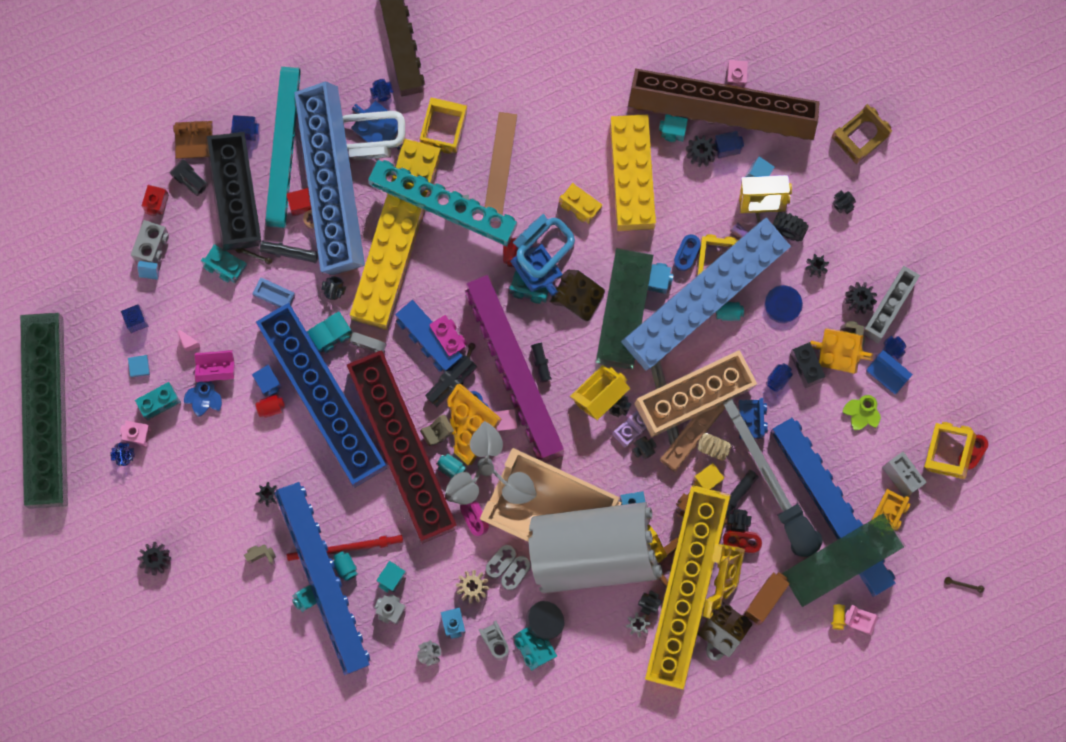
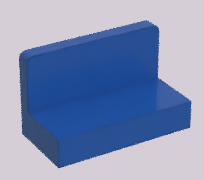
(889, 372)

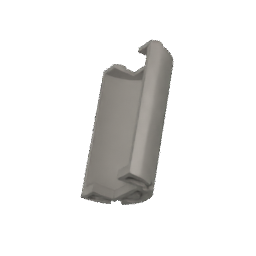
(593, 548)

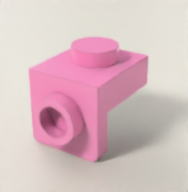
(860, 620)

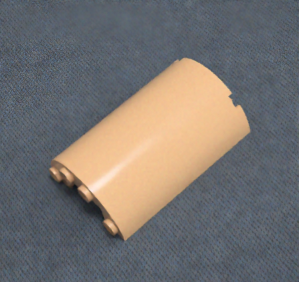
(555, 494)

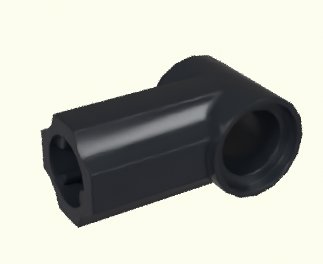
(185, 174)

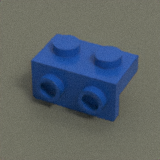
(753, 415)

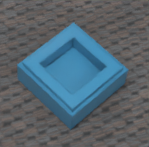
(148, 270)
(139, 366)

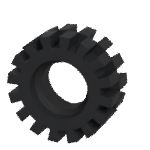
(790, 226)

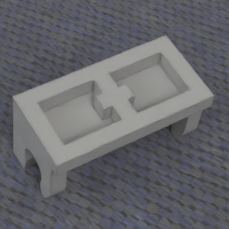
(904, 474)

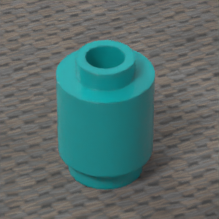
(730, 311)
(450, 466)
(345, 566)

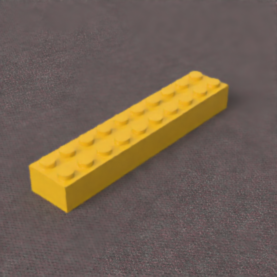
(393, 241)
(687, 587)

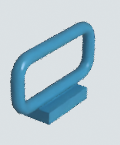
(532, 234)

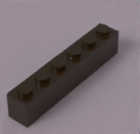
(402, 47)

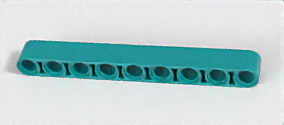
(282, 147)

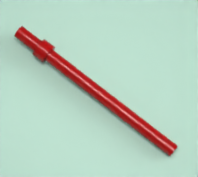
(383, 542)

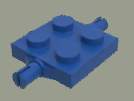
(378, 129)
(538, 258)

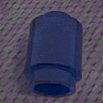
(779, 377)

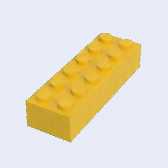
(632, 172)

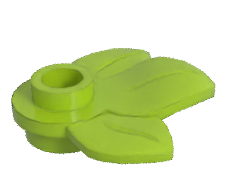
(860, 414)

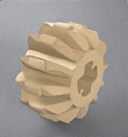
(714, 446)
(478, 582)

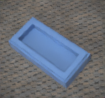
(272, 293)

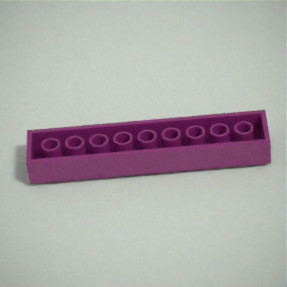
(515, 370)

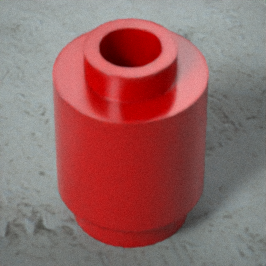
(509, 252)
(270, 406)

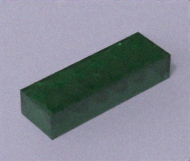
(624, 306)
(844, 559)

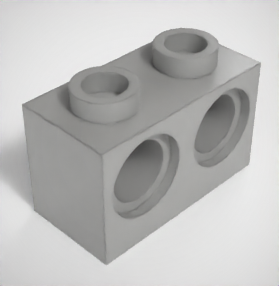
(144, 242)

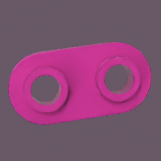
(472, 514)

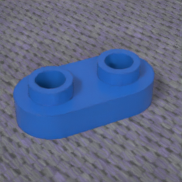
(687, 253)

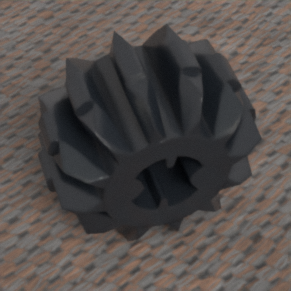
(708, 149)
(867, 296)
(154, 566)

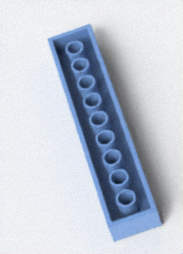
(329, 178)
(705, 294)

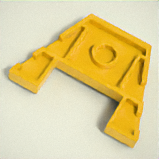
(729, 561)

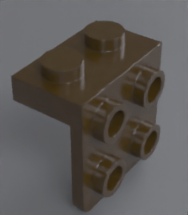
(578, 294)
(725, 629)

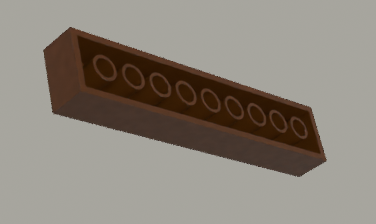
(724, 104)

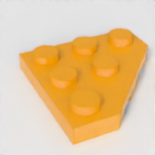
(467, 416)

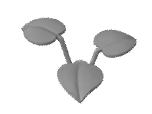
(483, 443)

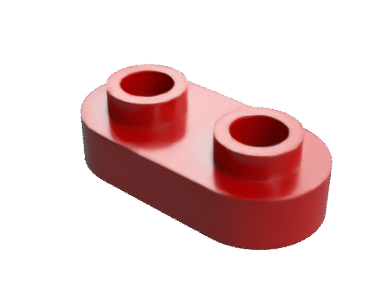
(977, 453)
(742, 539)

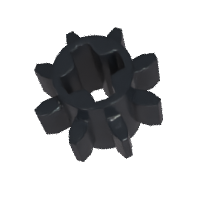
(844, 202)
(820, 262)
(333, 288)
(620, 407)
(644, 447)
(264, 491)
(739, 520)
(649, 602)

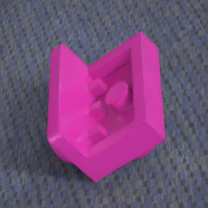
(447, 336)
(214, 366)

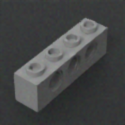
(890, 304)

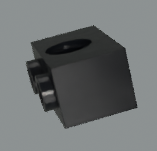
(807, 365)

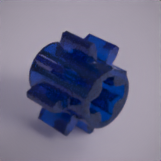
(381, 90)
(894, 347)
(122, 454)

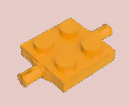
(841, 350)

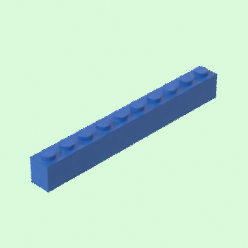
(826, 495)
(322, 579)

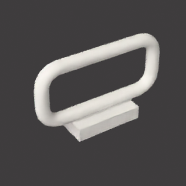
(379, 149)

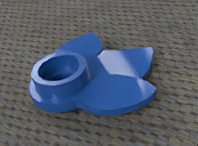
(203, 400)

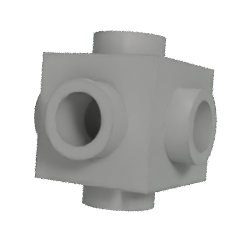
(393, 615)

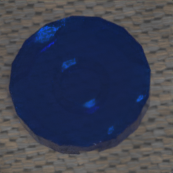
(783, 304)

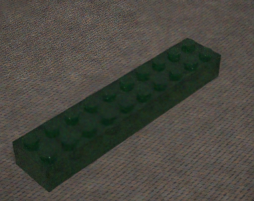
(43, 410)

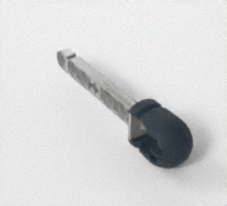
(799, 530)

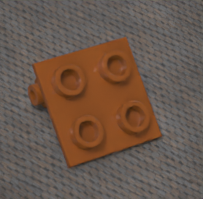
(191, 138)

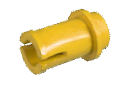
(838, 617)

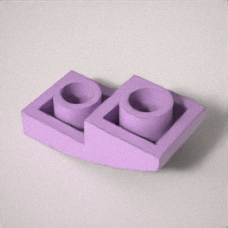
(629, 429)

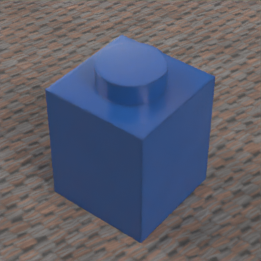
(267, 381)

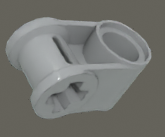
(494, 637)

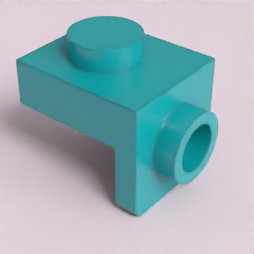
(304, 599)

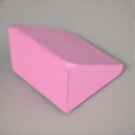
(188, 343)

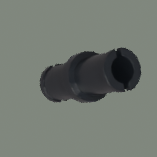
(541, 362)

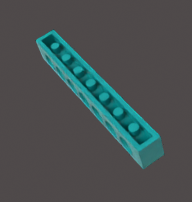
(413, 196)

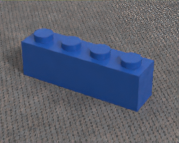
(418, 325)

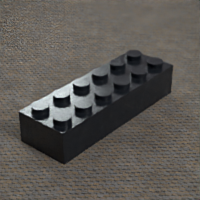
(233, 191)

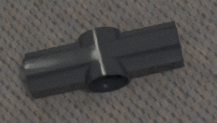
(449, 380)

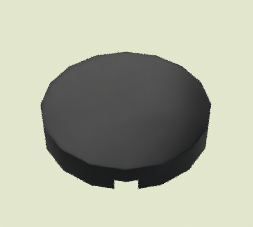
(545, 620)

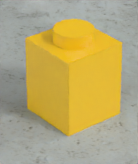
(708, 478)

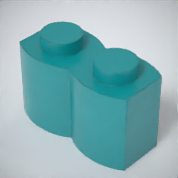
(330, 332)

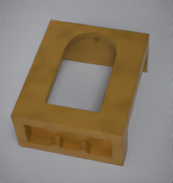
(868, 114)

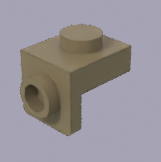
(853, 327)
(437, 431)
(255, 553)

